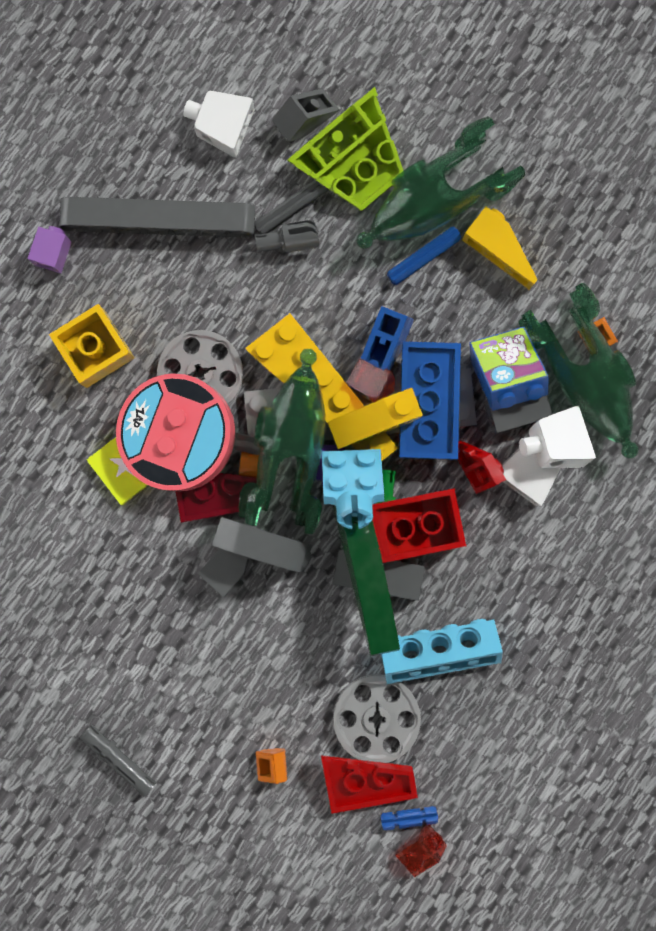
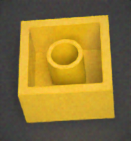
(91, 346)

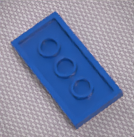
(435, 379)

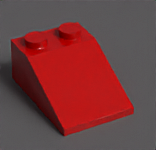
(418, 525)

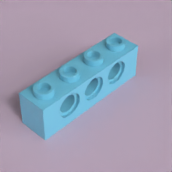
(455, 658)

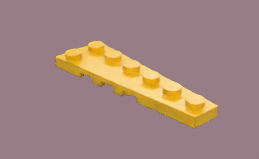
(280, 354)

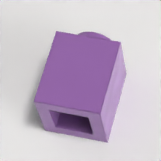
(50, 249)

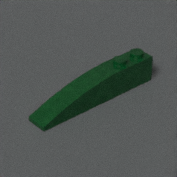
(369, 586)

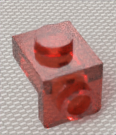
(422, 851)

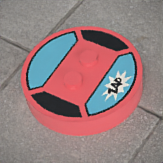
(175, 432)

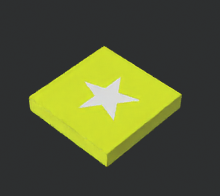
(114, 473)

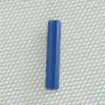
(424, 255)

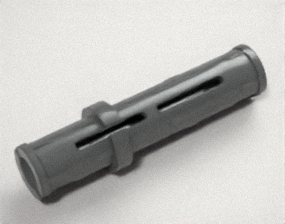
(117, 760)

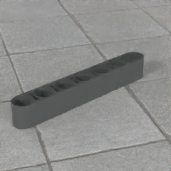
(156, 216)

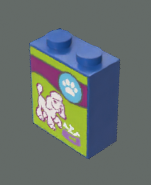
(509, 368)

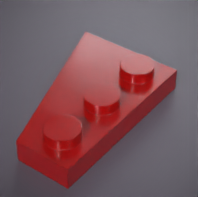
(365, 784)

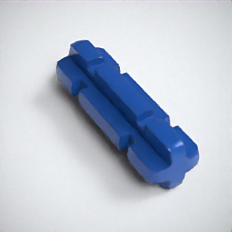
(409, 818)

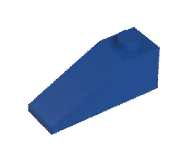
(386, 338)

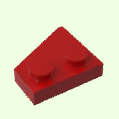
(479, 467)

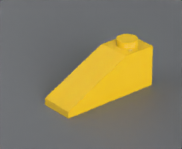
(497, 242)
(375, 418)

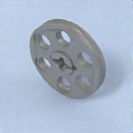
(204, 358)
(387, 728)

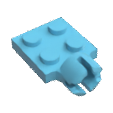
(353, 484)

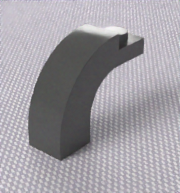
(262, 545)

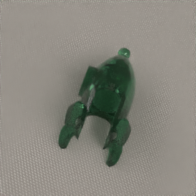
(425, 199)
(599, 386)
(285, 429)

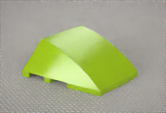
(353, 154)

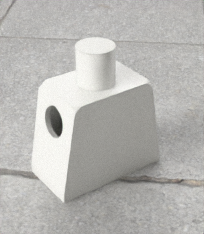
(221, 119)
(559, 441)
(528, 478)

